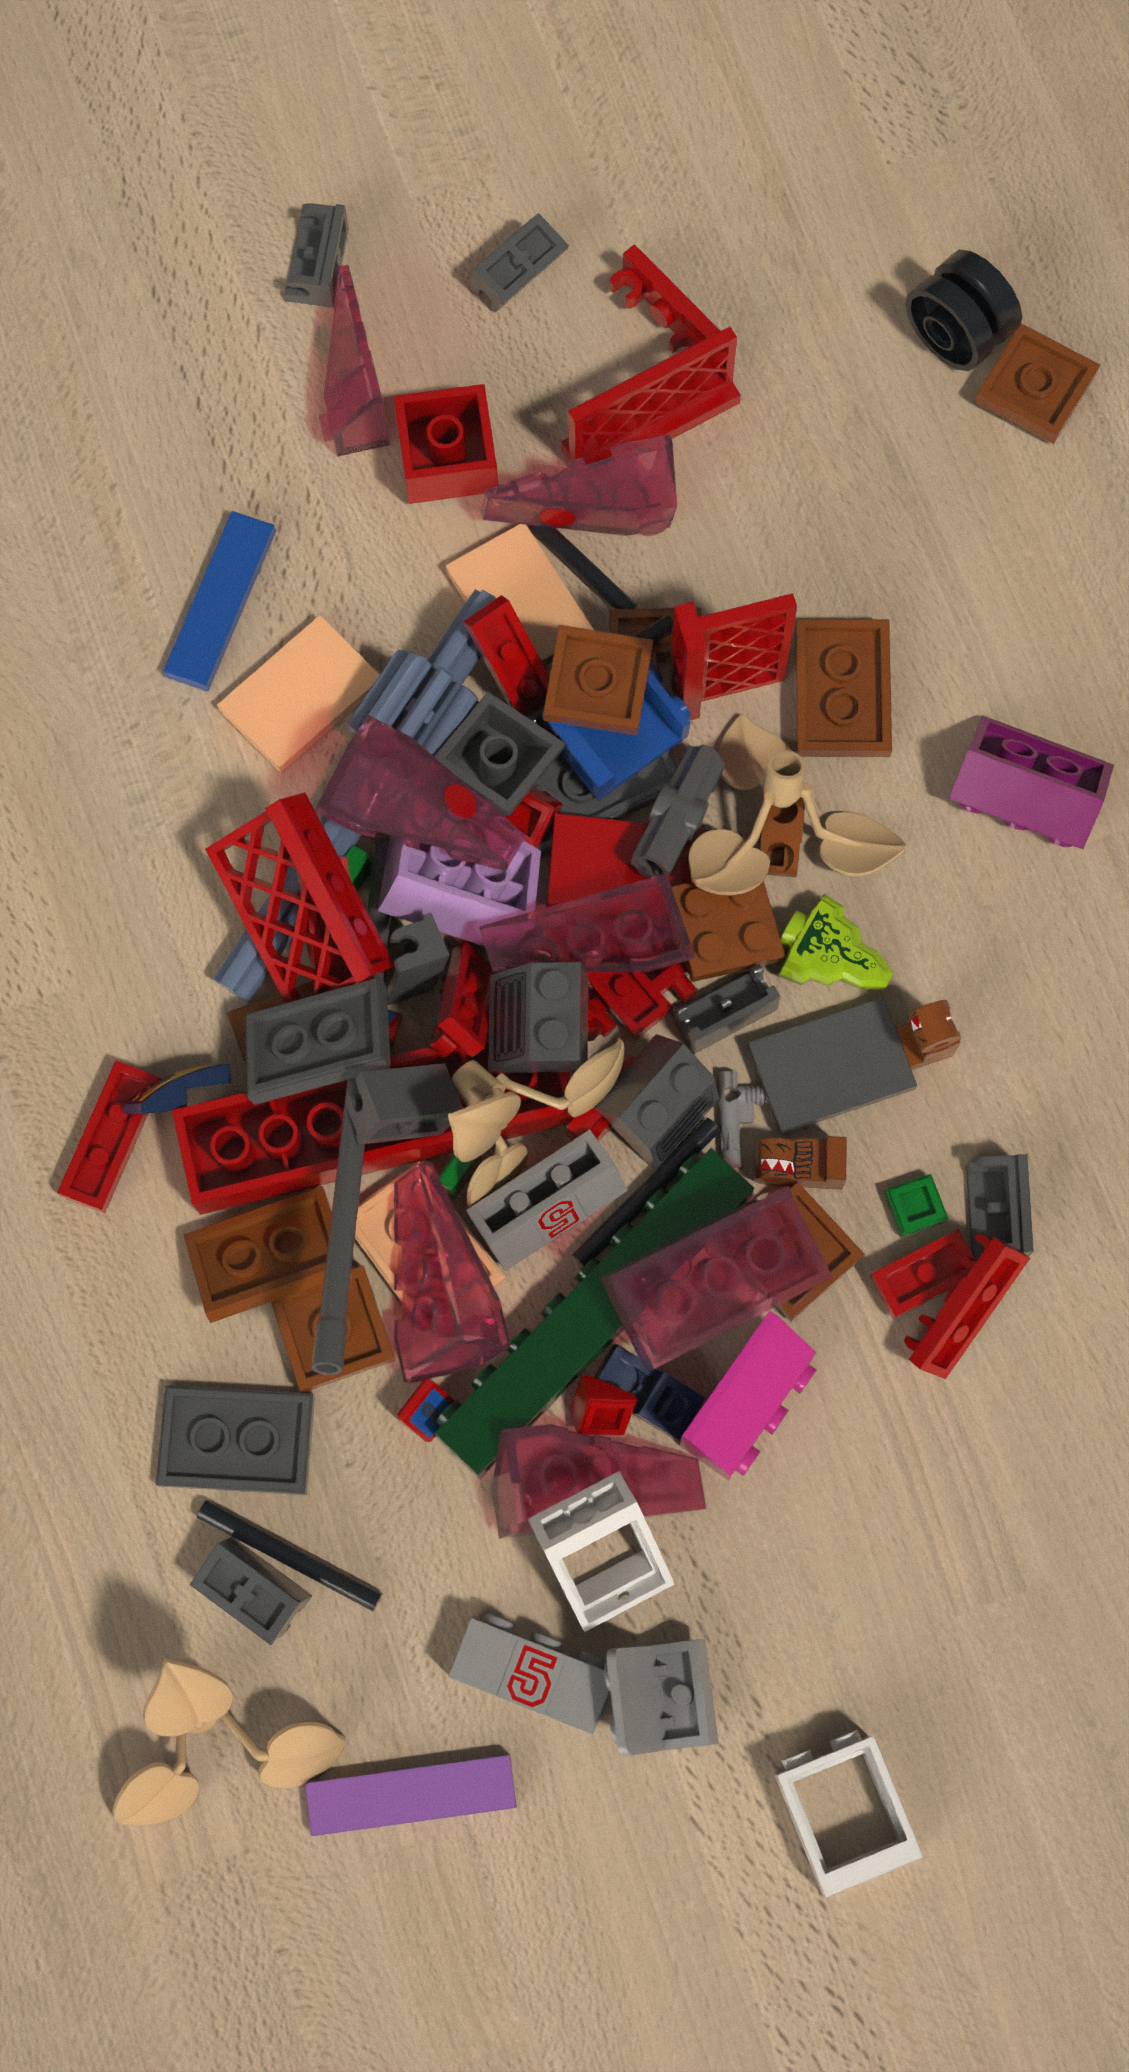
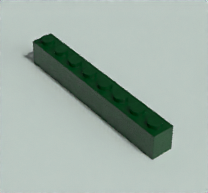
(583, 1322)

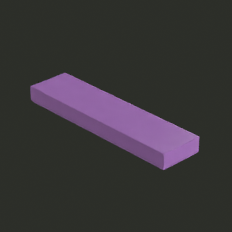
(410, 1795)

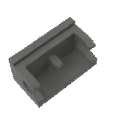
(317, 255)
(517, 262)
(420, 962)
(726, 1009)
(402, 1103)
(1000, 1201)
(250, 1589)

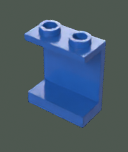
(611, 758)

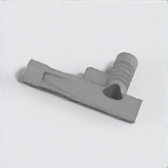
(735, 1113)

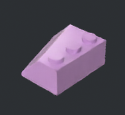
(455, 890)

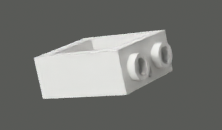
(586, 1519)
(871, 1863)

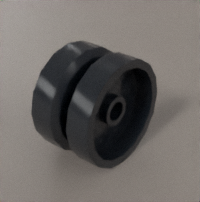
(964, 310)

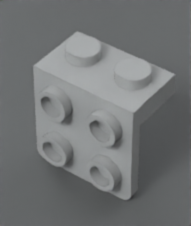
(660, 1697)

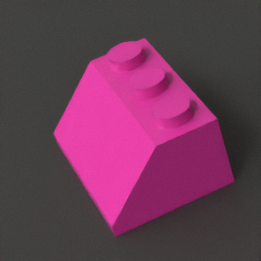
(750, 1398)

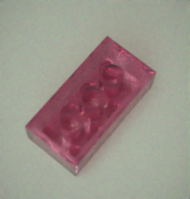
(715, 1277)

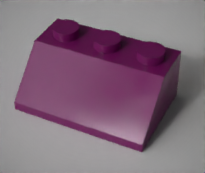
(1032, 783)

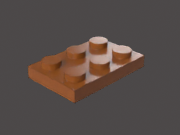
(843, 688)
(261, 1254)

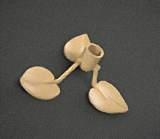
(730, 866)
(491, 1109)
(191, 1701)

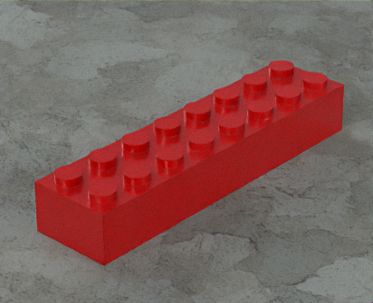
(292, 1143)

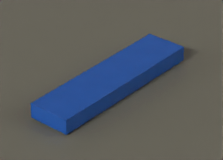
(219, 601)

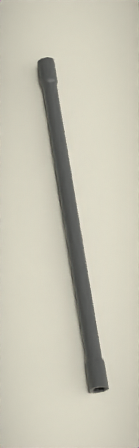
(331, 1327)

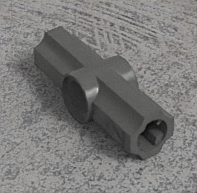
(678, 812)

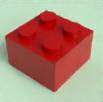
(446, 443)

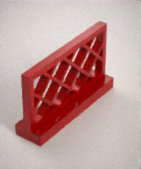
(657, 401)
(729, 649)
(324, 890)

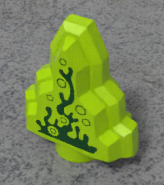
(830, 949)

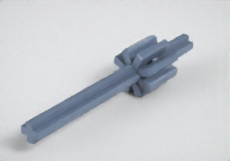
(413, 697)

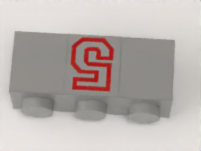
(547, 1200)
(532, 1672)

